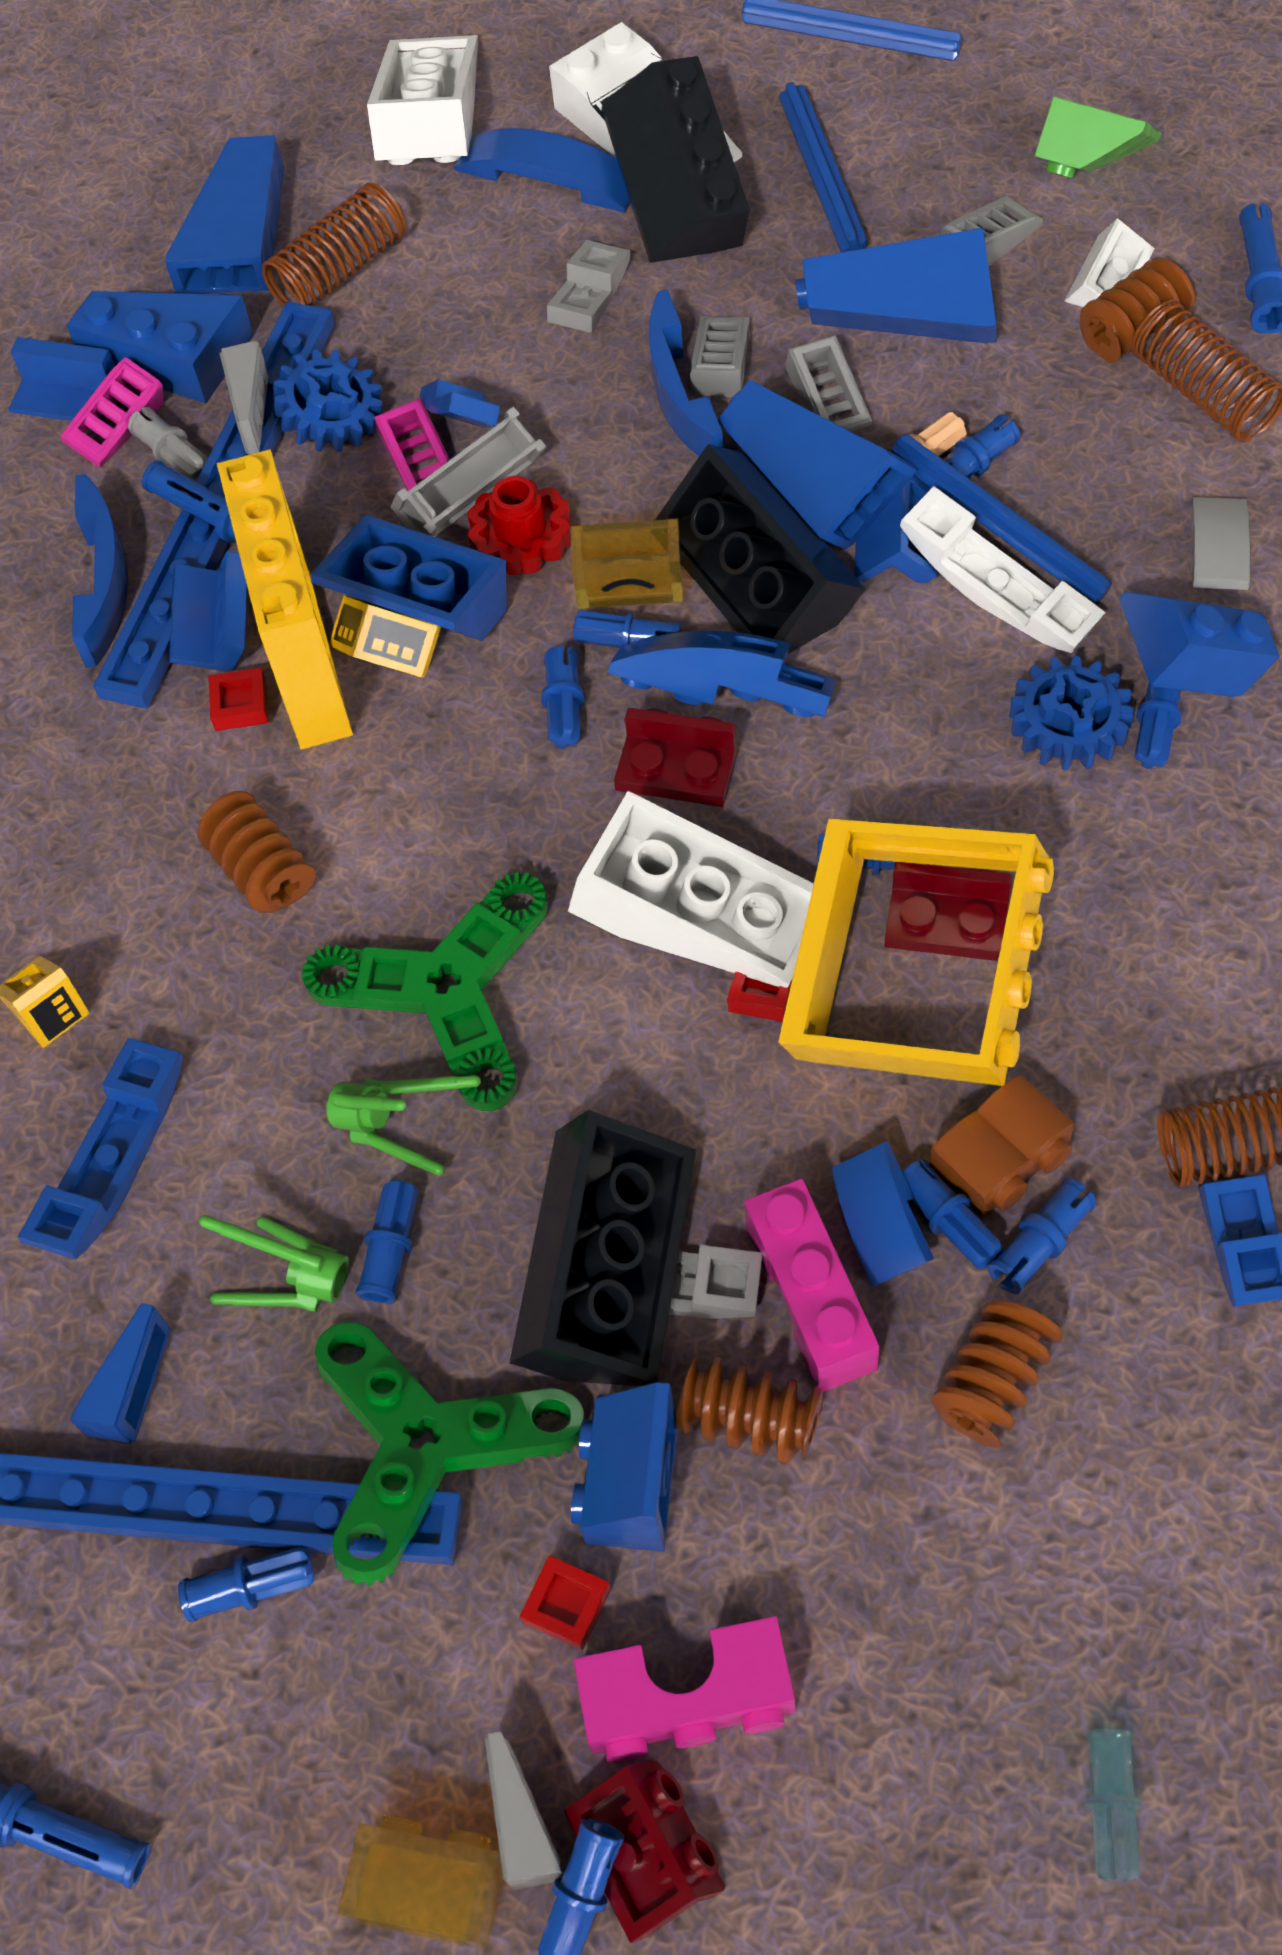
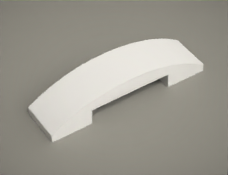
(993, 579)

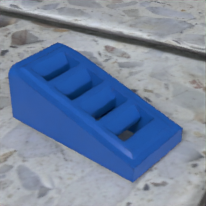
(122, 1386)

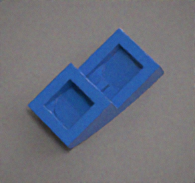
(459, 403)
(878, 1214)
(1245, 1238)

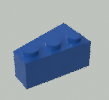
(165, 334)

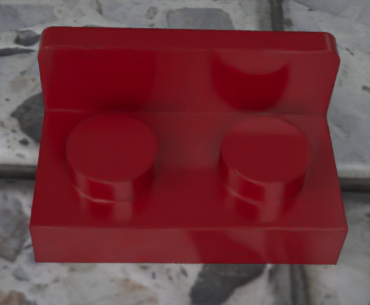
(677, 757)
(948, 910)
(662, 1859)

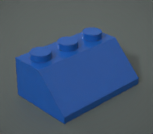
(417, 577)

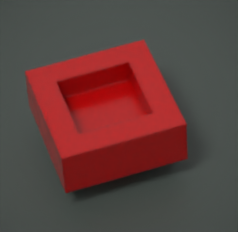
(238, 699)
(757, 998)
(565, 1602)

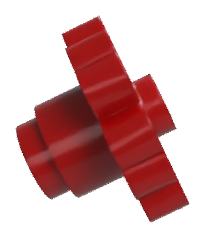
(520, 524)

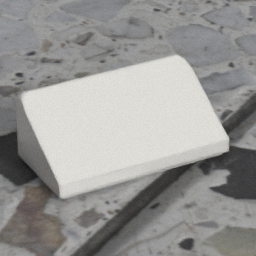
(1111, 259)

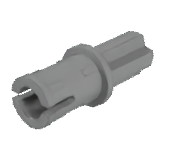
(167, 443)

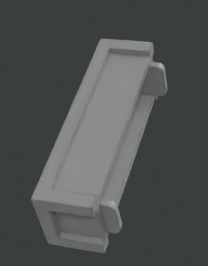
(474, 471)

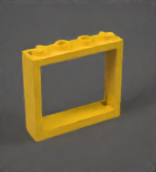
(284, 593)
(828, 924)

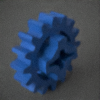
(326, 400)
(1069, 708)

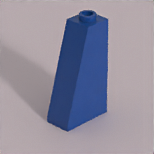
(231, 222)
(905, 288)
(818, 466)

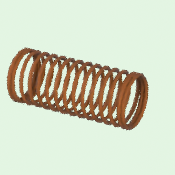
(367, 207)
(1145, 328)
(1171, 1123)

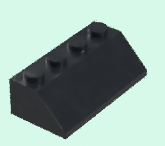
(676, 162)
(757, 552)
(604, 1254)

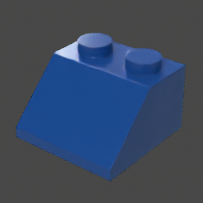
(1199, 644)
(627, 1469)

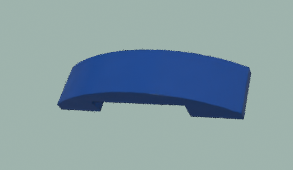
(548, 159)
(693, 419)
(99, 614)
(111, 1154)

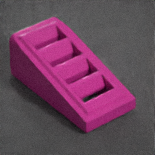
(129, 386)
(403, 421)

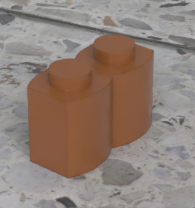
(1003, 1146)

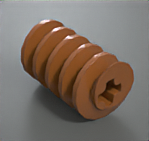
(1115, 315)
(254, 852)
(992, 1367)
(748, 1410)

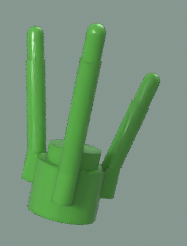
(367, 1108)
(313, 1267)

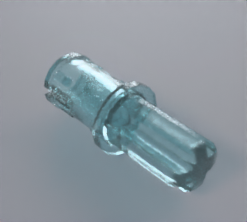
(1113, 1805)

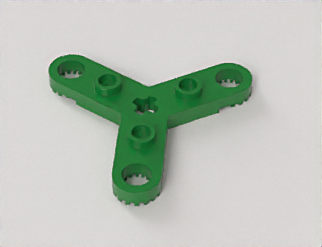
(461, 1017)
(404, 1478)

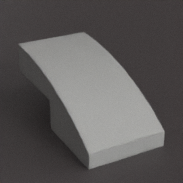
(590, 285)
(1220, 543)
(716, 1283)

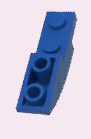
(700, 662)

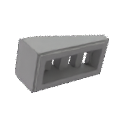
(1001, 239)
(820, 355)
(719, 366)
(247, 387)
(523, 1837)

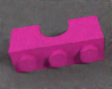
(814, 1285)
(629, 1711)

